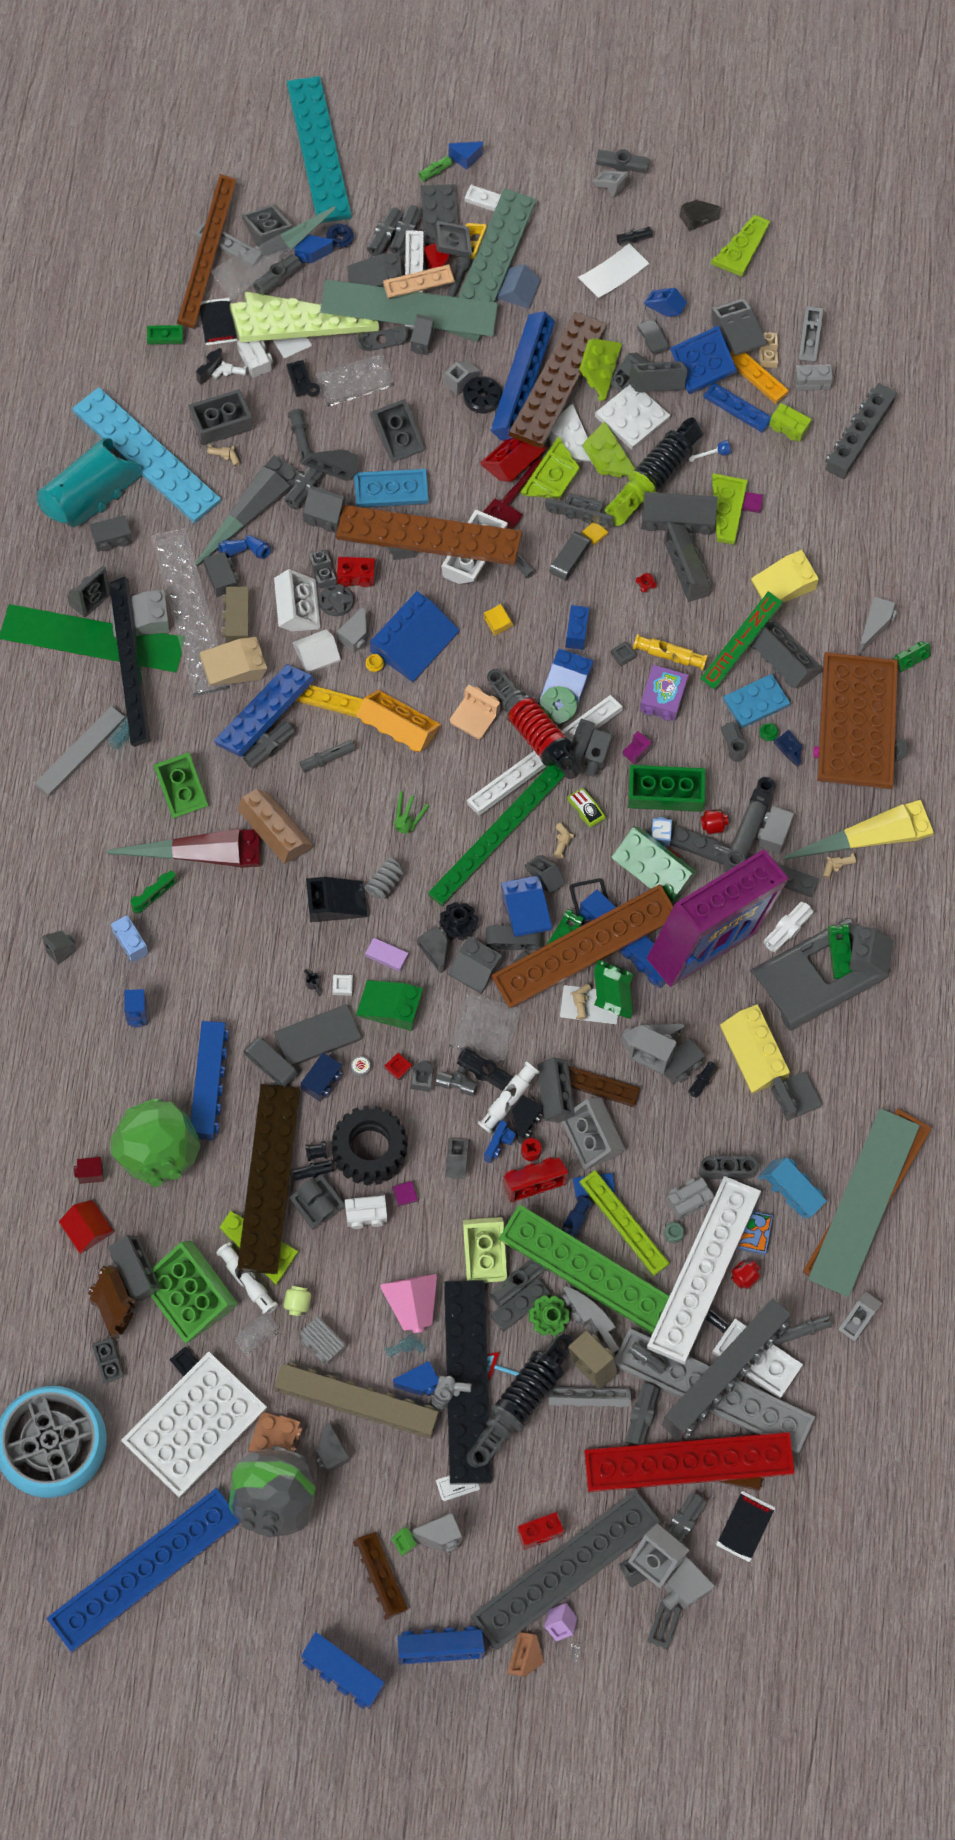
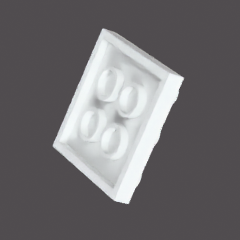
(632, 416)

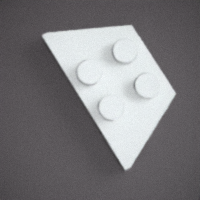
(572, 434)

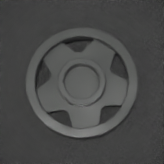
(336, 599)

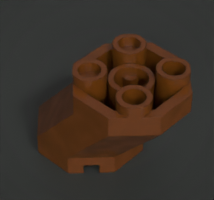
(112, 1301)

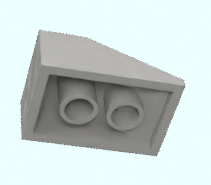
(148, 613)

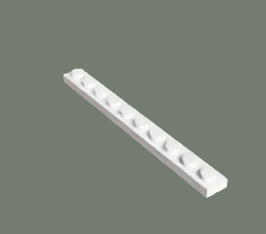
(532, 763)

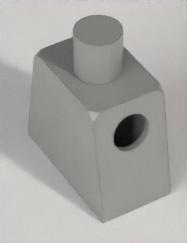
(686, 1586)

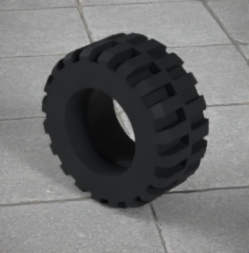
(363, 1121)

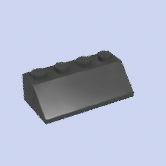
(692, 511)
(686, 562)
(786, 655)

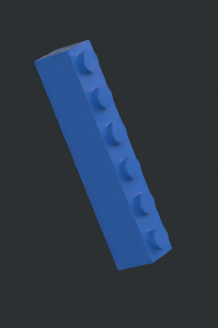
(597, 905)
(208, 1079)

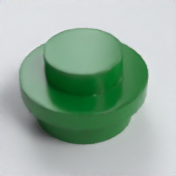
(768, 732)

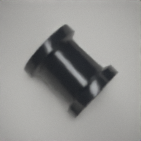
(316, 1151)

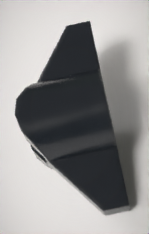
(312, 981)

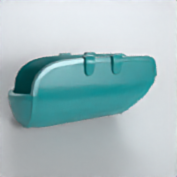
(87, 485)

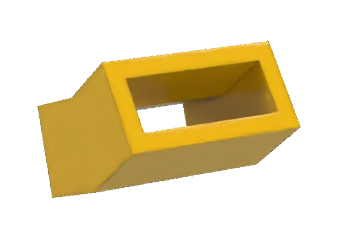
(498, 620)

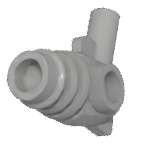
(445, 1390)

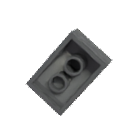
(266, 224)
(375, 270)
(397, 430)
(90, 592)

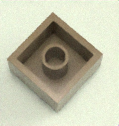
(593, 1359)

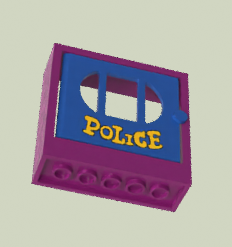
(716, 917)

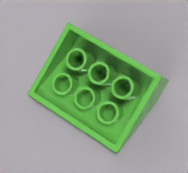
(190, 1291)

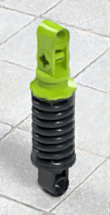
(655, 469)

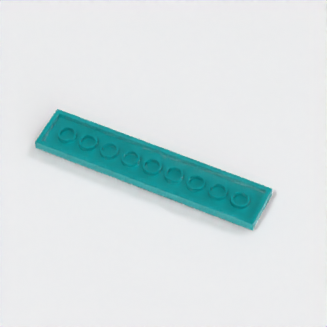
(318, 148)

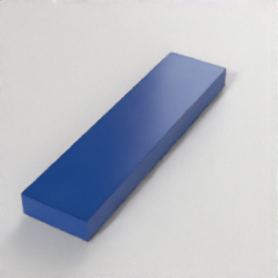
(737, 407)

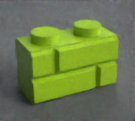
(790, 422)

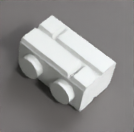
(255, 357)
(366, 1211)

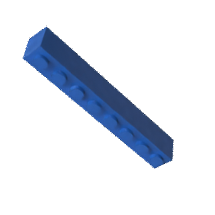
(522, 372)

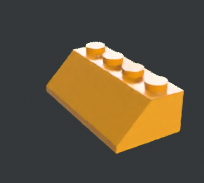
(398, 720)

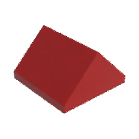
(85, 1225)

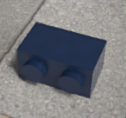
(321, 1077)

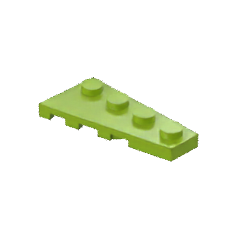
(741, 249)

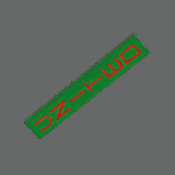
(741, 640)

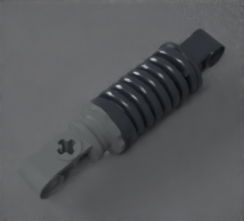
(521, 1399)

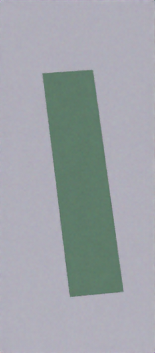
(372, 304)
(863, 1202)

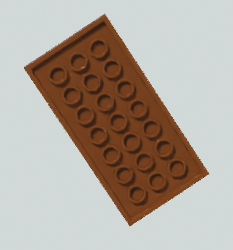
(857, 720)

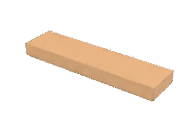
(418, 281)

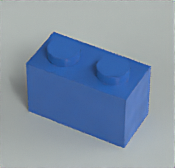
(577, 627)
(135, 1007)

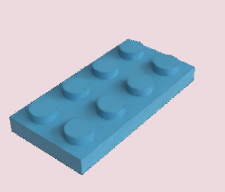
(391, 488)

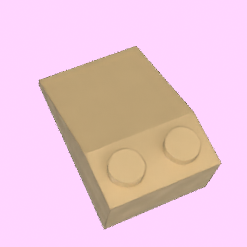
(234, 662)

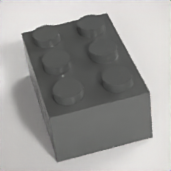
(220, 417)

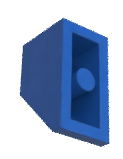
(313, 248)
(666, 301)
(418, 1381)

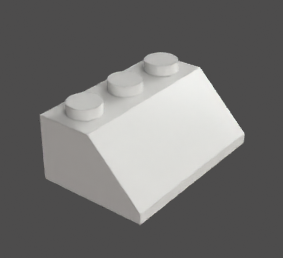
(296, 601)

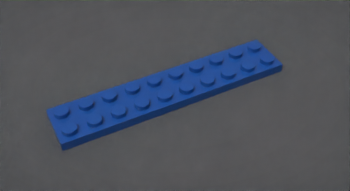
(143, 1570)

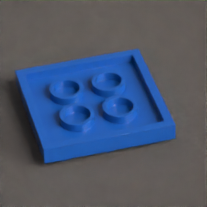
(705, 358)

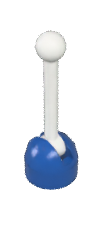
(723, 448)

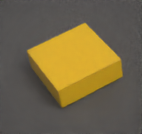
(595, 533)

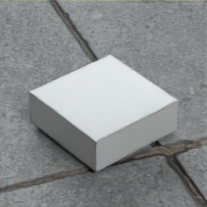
(342, 985)

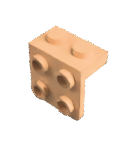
(475, 712)

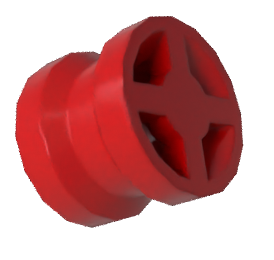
(533, 1153)

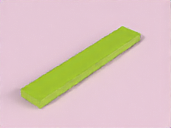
(624, 1223)

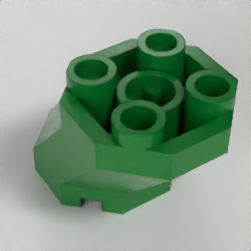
(613, 989)

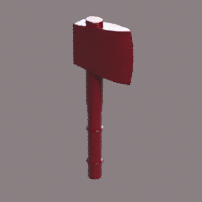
(501, 509)

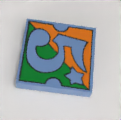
(756, 1234)

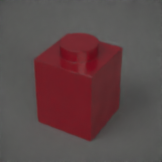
(89, 1170)

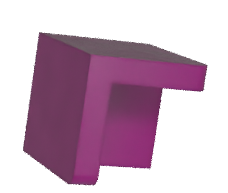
(637, 748)

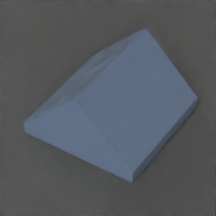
(519, 286)

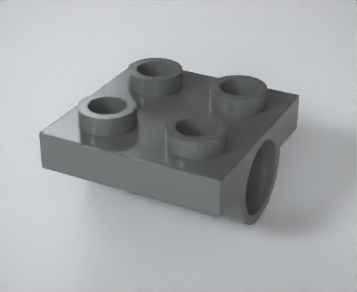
(316, 1201)

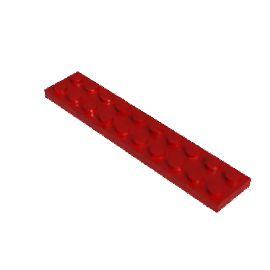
(689, 1462)

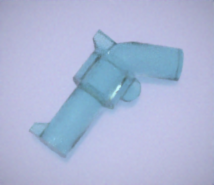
(405, 1345)

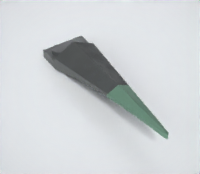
(266, 488)

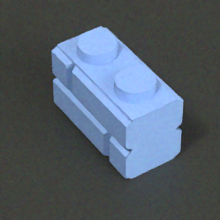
(129, 938)

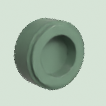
(674, 1232)

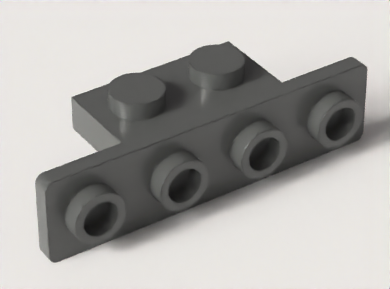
(581, 508)

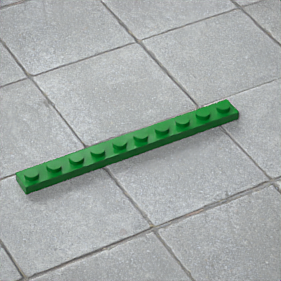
(496, 835)

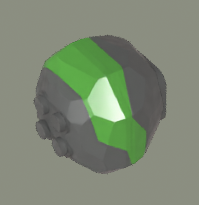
(273, 1492)

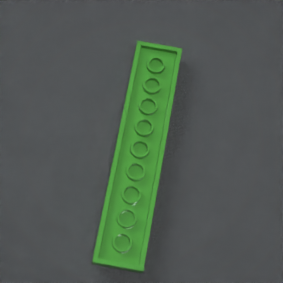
(584, 1268)

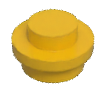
(374, 663)

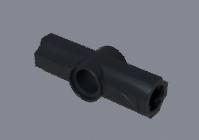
(475, 1064)

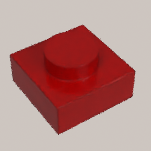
(398, 1066)

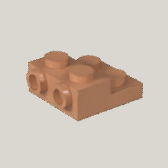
(275, 1432)

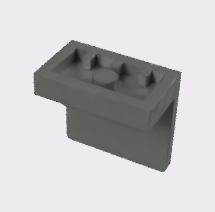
(795, 1095)

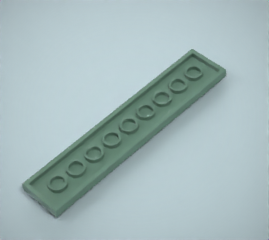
(496, 250)

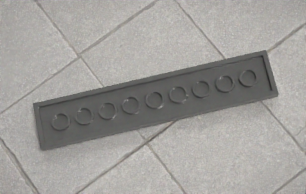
(565, 1570)

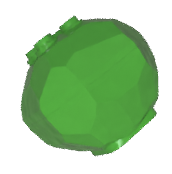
(155, 1142)

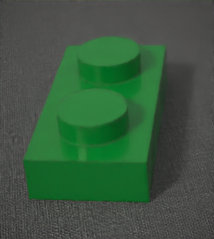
(165, 334)

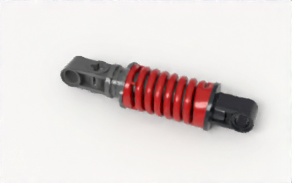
(534, 725)

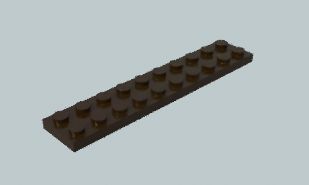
(268, 1179)

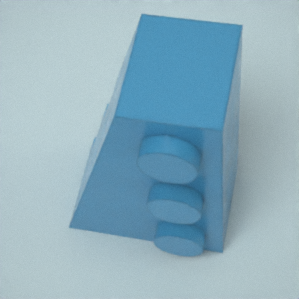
(793, 1186)

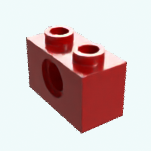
(540, 1531)

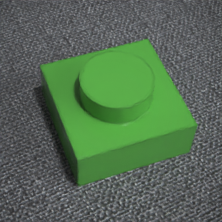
(404, 1541)

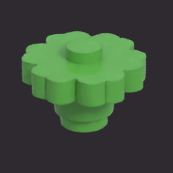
(548, 1315)

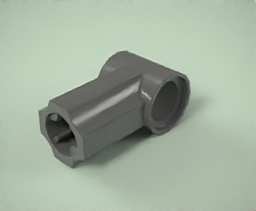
(734, 741)

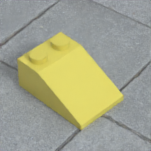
(787, 578)

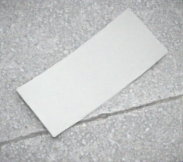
(614, 271)

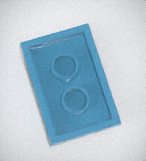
(756, 701)

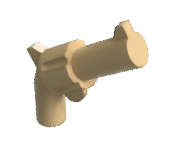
(225, 452)
(563, 840)
(836, 863)
(579, 1000)

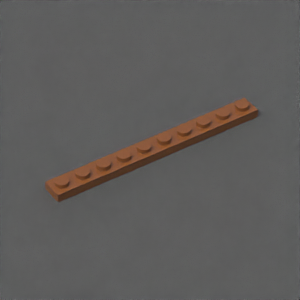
(206, 251)

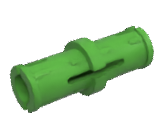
(426, 174)

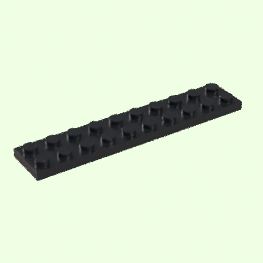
(466, 1364)

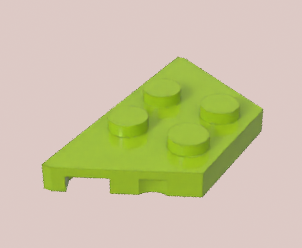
(599, 364)
(607, 453)
(552, 474)

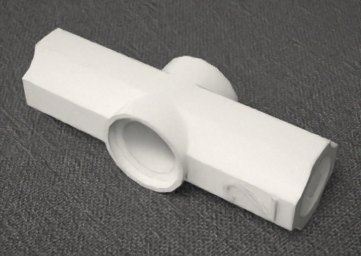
(788, 927)

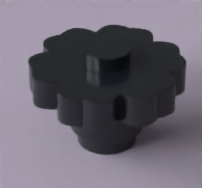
(458, 921)

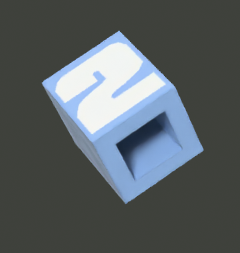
(661, 830)

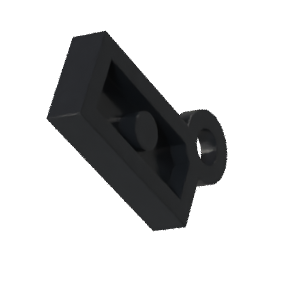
(300, 379)

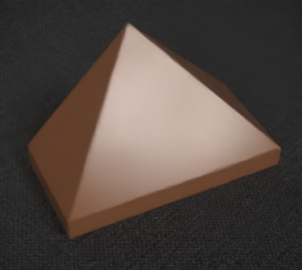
(526, 1655)

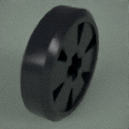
(472, 394)

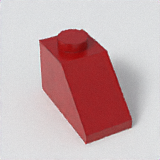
(433, 258)

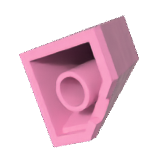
(412, 1301)

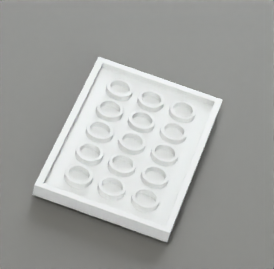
(194, 1424)

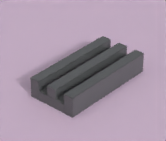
(658, 1642)

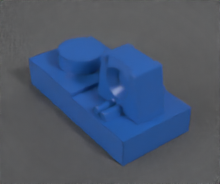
(501, 1135)

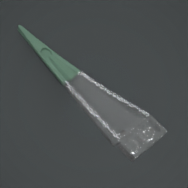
(240, 272)

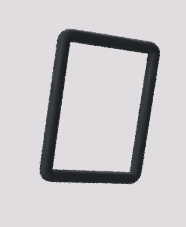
(585, 883)

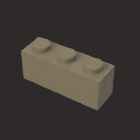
(236, 613)

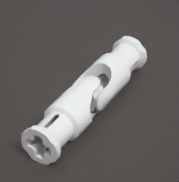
(502, 1105)
(255, 1290)

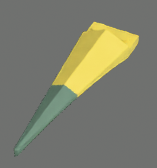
(896, 825)

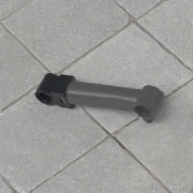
(749, 825)

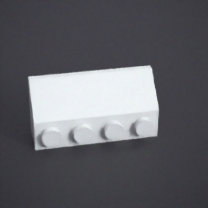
(463, 569)

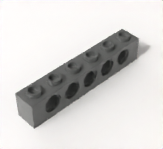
(841, 465)

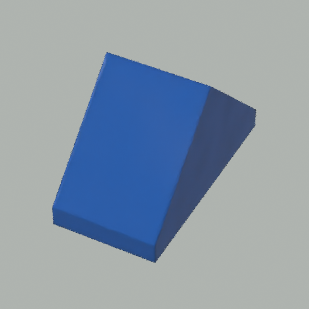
(465, 153)

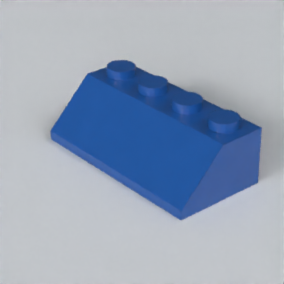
(440, 1647)
(342, 1671)

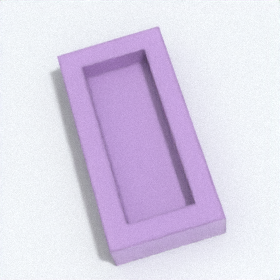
(386, 954)

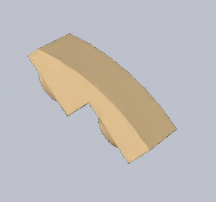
(768, 354)

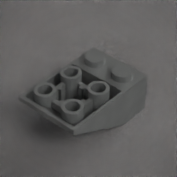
(738, 326)

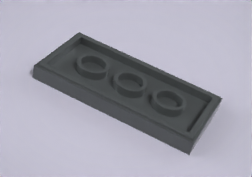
(317, 1035)

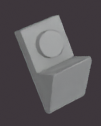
(612, 180)

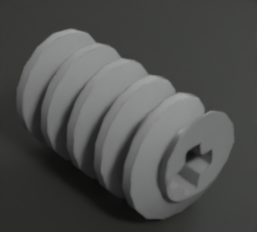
(384, 878)

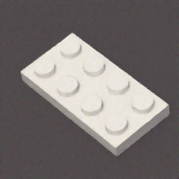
(772, 1371)

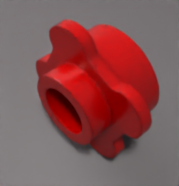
(647, 577)

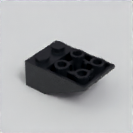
(335, 899)

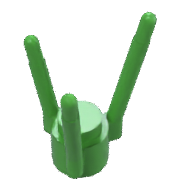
(404, 823)

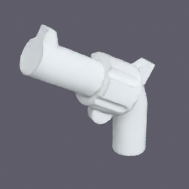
(228, 369)

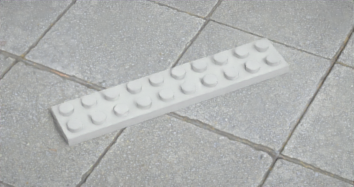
(704, 1270)

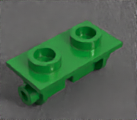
(916, 654)

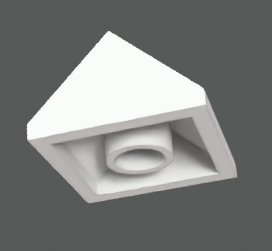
(317, 651)

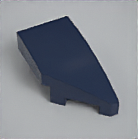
(789, 747)

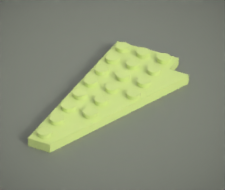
(281, 318)

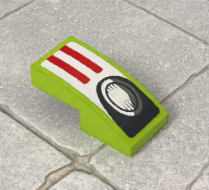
(586, 807)

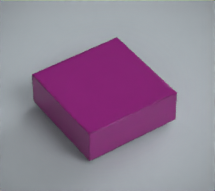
(752, 502)
(405, 1194)

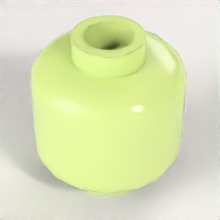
(297, 1300)

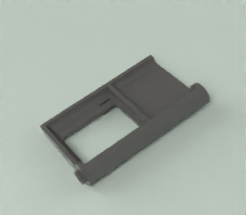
(798, 986)

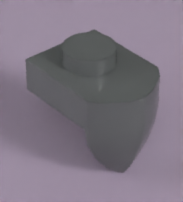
(422, 1076)

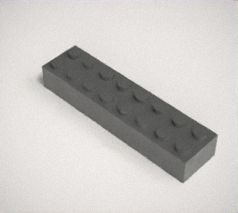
(729, 1366)

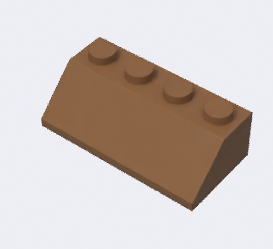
(274, 825)

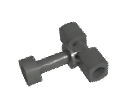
(457, 1080)

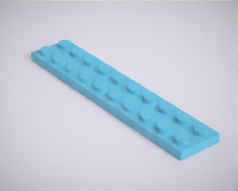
(157, 463)

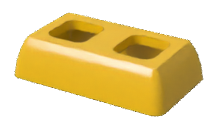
(478, 229)

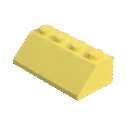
(754, 1048)

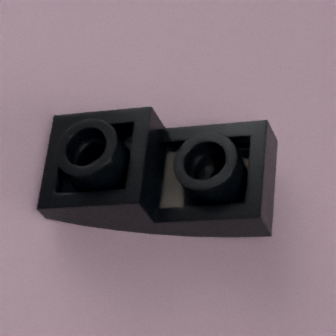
(213, 361)

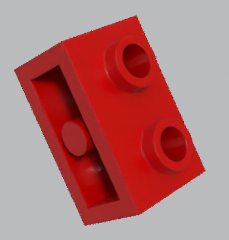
(355, 571)

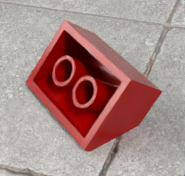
(510, 459)
(535, 1179)

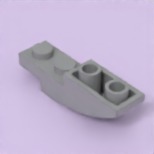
(588, 1312)

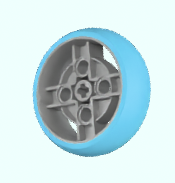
(86, 1428)

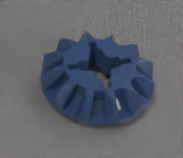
(342, 230)

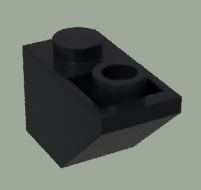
(524, 1116)

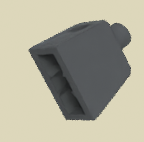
(600, 747)

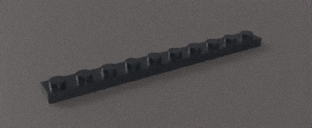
(129, 662)

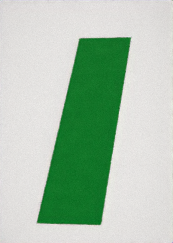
(85, 637)

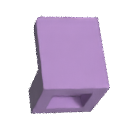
(561, 1622)

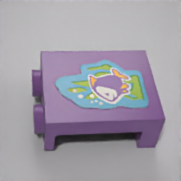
(663, 693)

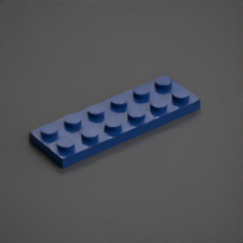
(264, 710)

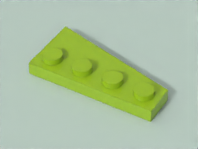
(730, 497)
(232, 1229)

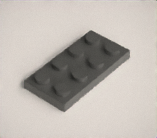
(437, 205)

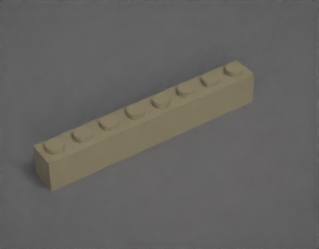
(356, 1401)

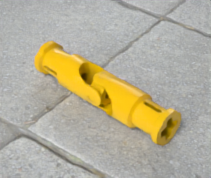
(682, 655)

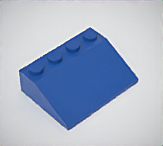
(414, 637)

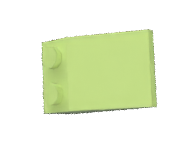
(483, 1251)

